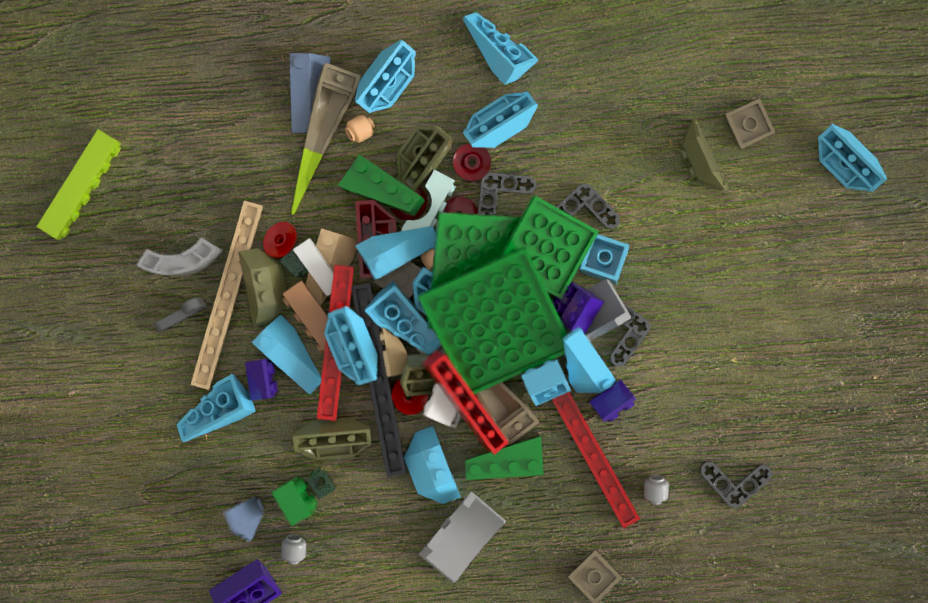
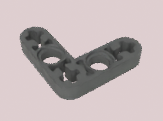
(493, 190)
(588, 202)
(188, 309)
(631, 332)
(730, 488)

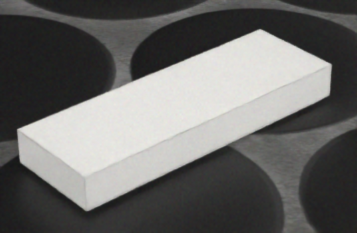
(315, 264)

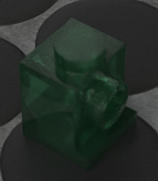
(294, 264)
(321, 490)

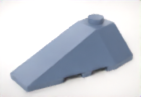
(304, 74)
(245, 517)

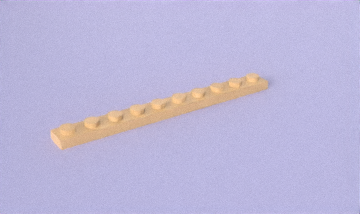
(226, 296)

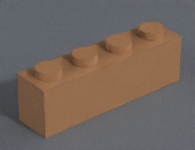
(307, 311)

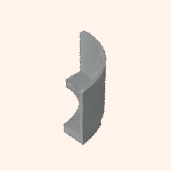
(182, 264)
(610, 314)
(462, 537)

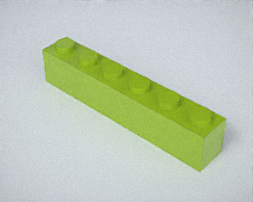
(79, 185)

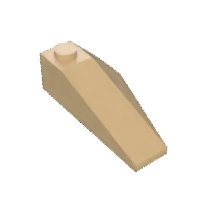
(337, 251)
(394, 353)

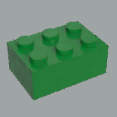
(295, 500)

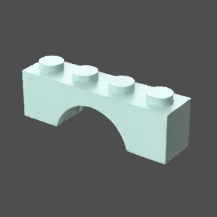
(439, 187)

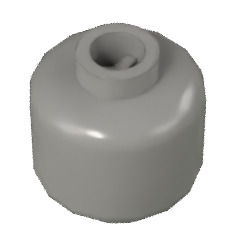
(656, 489)
(293, 549)

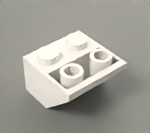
(441, 408)

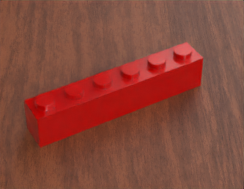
(465, 402)

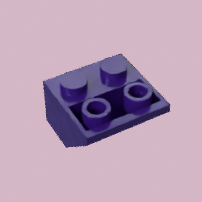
(577, 307)
(261, 379)
(612, 401)

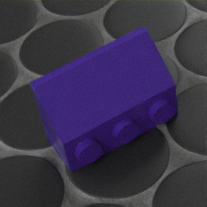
(247, 585)

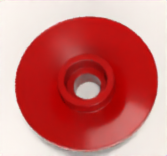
(279, 239)
(408, 407)

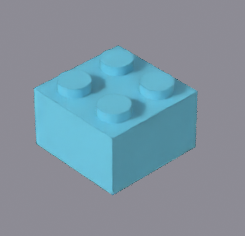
(605, 259)
(546, 382)

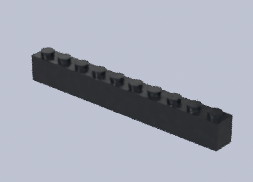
(381, 390)

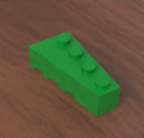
(375, 184)
(511, 461)

